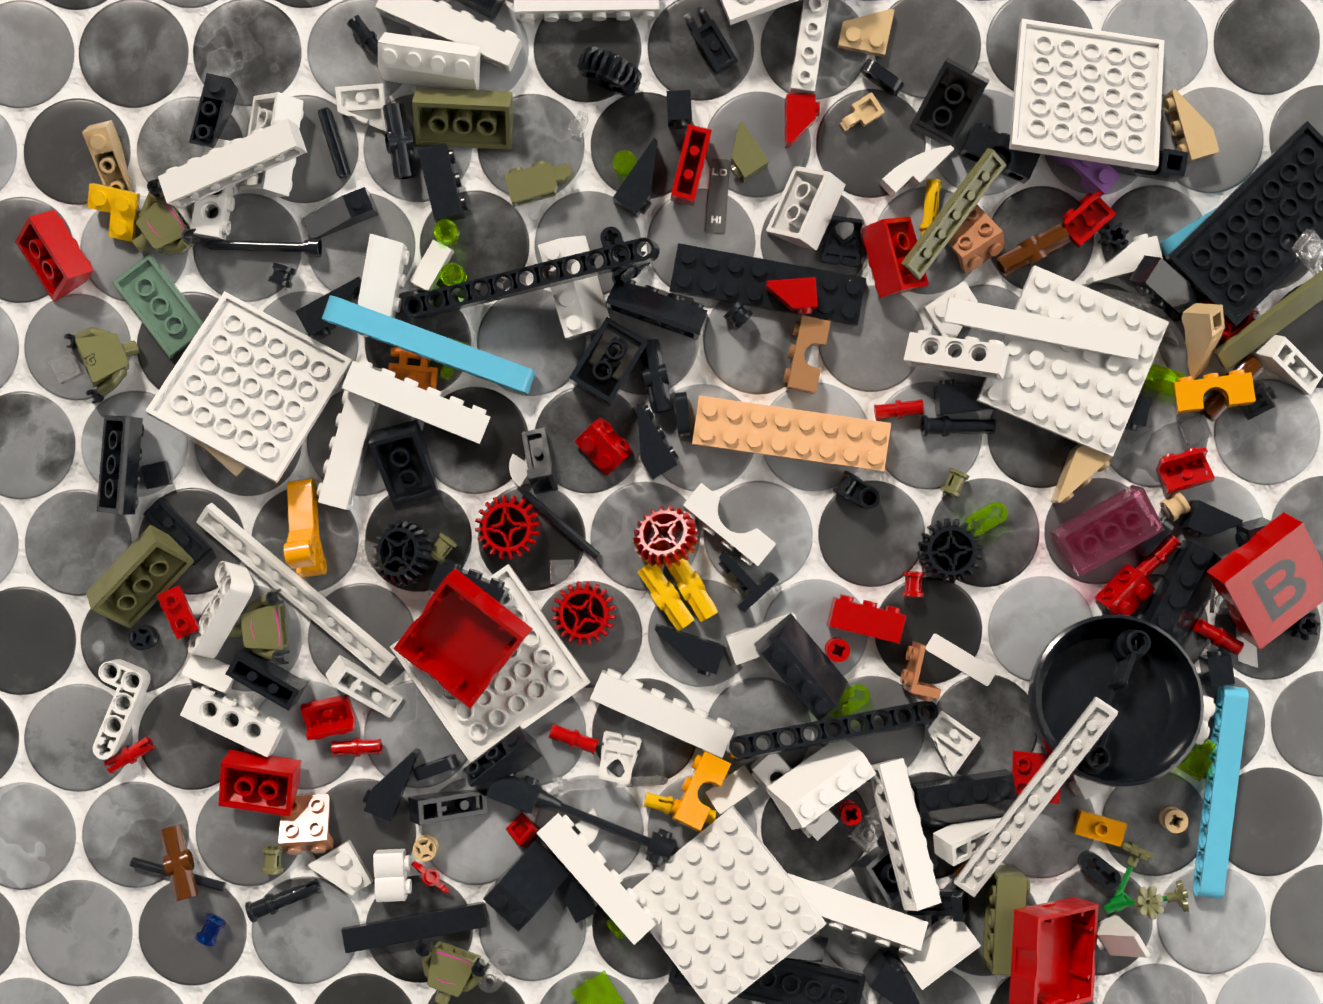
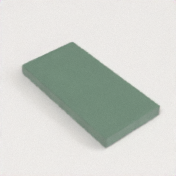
(159, 305)

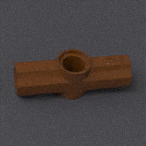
(1032, 250)
(1215, 402)
(178, 862)

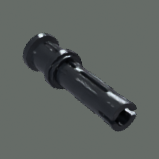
(947, 426)
(271, 903)

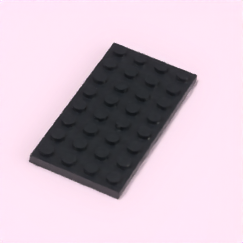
(1249, 237)

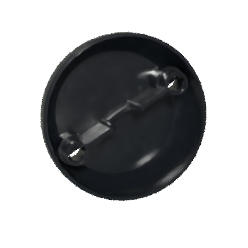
(1150, 688)

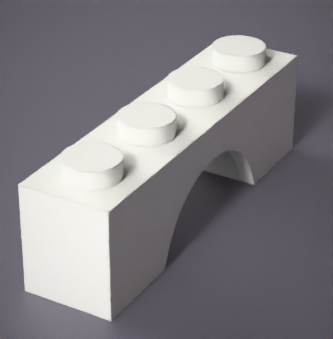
(752, 544)

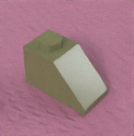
(747, 155)

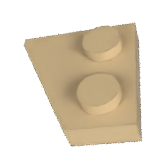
(867, 33)

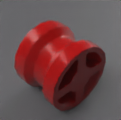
(834, 646)

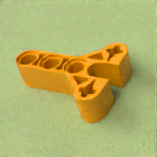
(303, 543)

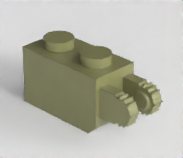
(536, 182)

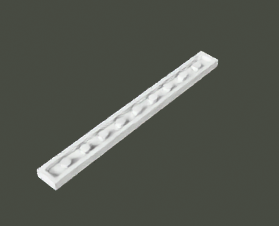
(295, 589)
(1036, 795)

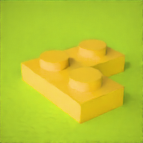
(122, 206)

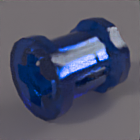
(210, 930)

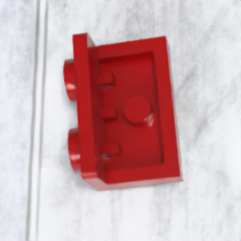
(1087, 219)
(603, 446)
(1184, 470)
(1125, 591)
(178, 612)
(328, 717)

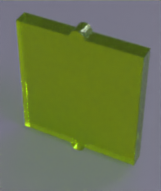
(597, 991)

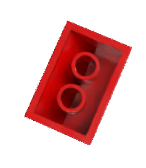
(887, 246)
(53, 254)
(259, 782)

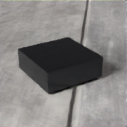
(156, 475)

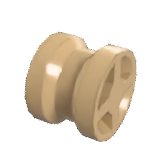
(1175, 506)
(1167, 817)
(424, 852)

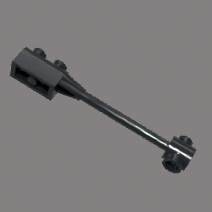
(527, 794)

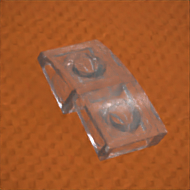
(867, 830)

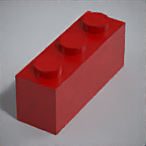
(691, 165)
(866, 618)

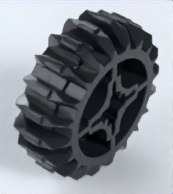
(609, 71)
(412, 552)
(950, 561)

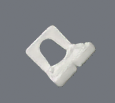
(619, 748)

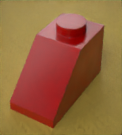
(799, 115)
(795, 294)

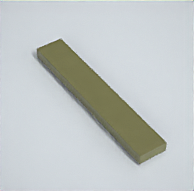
(953, 214)
(1271, 322)

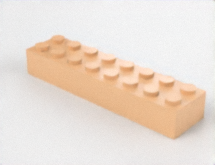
(791, 433)

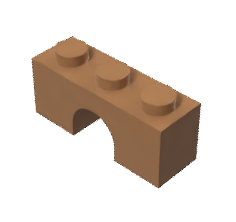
(808, 333)

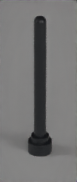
(310, 247)

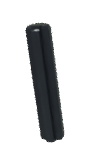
(334, 142)

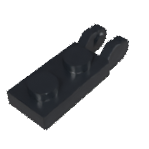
(711, 42)

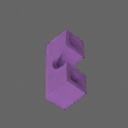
(1094, 175)

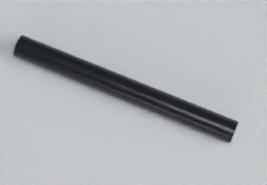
(561, 525)
(159, 869)

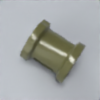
(954, 483)
(442, 547)
(272, 860)

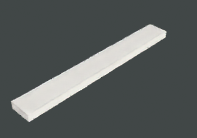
(1042, 328)

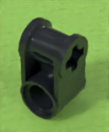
(856, 490)

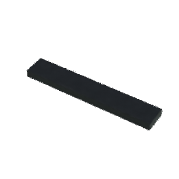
(414, 927)

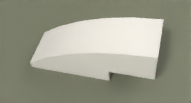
(914, 169)

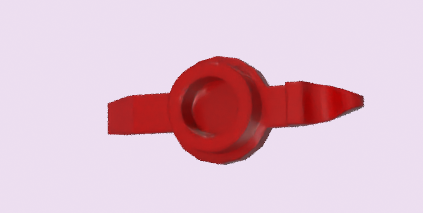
(430, 877)

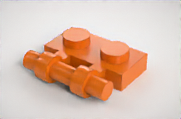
(423, 374)

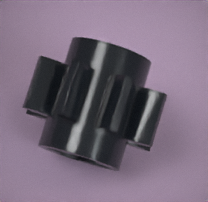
(1119, 235)
(1304, 631)

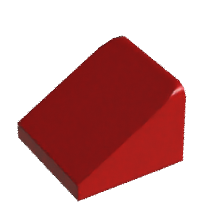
(523, 830)

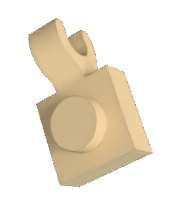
(864, 111)

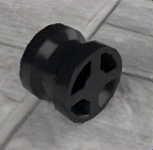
(282, 275)
(738, 315)
(138, 639)

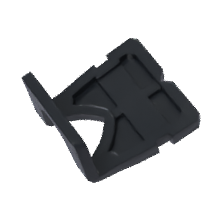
(841, 250)

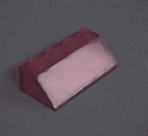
(1107, 530)

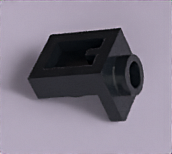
(1264, 401)

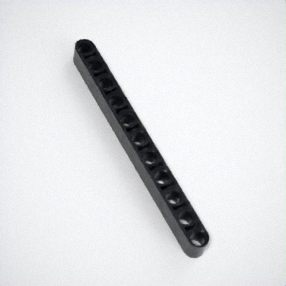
(541, 279)

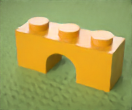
(1235, 387)
(689, 809)

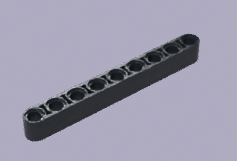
(843, 725)

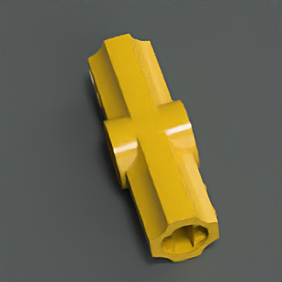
(693, 590)
(666, 596)

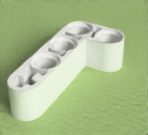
(224, 609)
(117, 710)

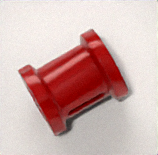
(913, 583)
(849, 819)

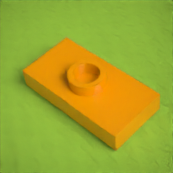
(1099, 828)

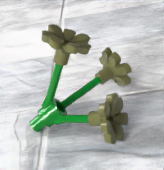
(1147, 901)

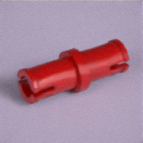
(898, 409)
(1159, 555)
(1218, 636)
(573, 739)
(357, 747)
(129, 754)

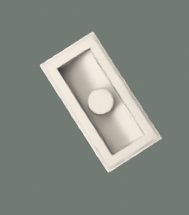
(429, 268)
(208, 672)
(732, 790)

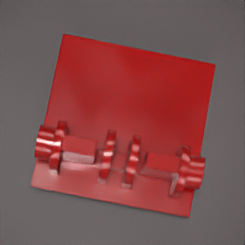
(1025, 767)

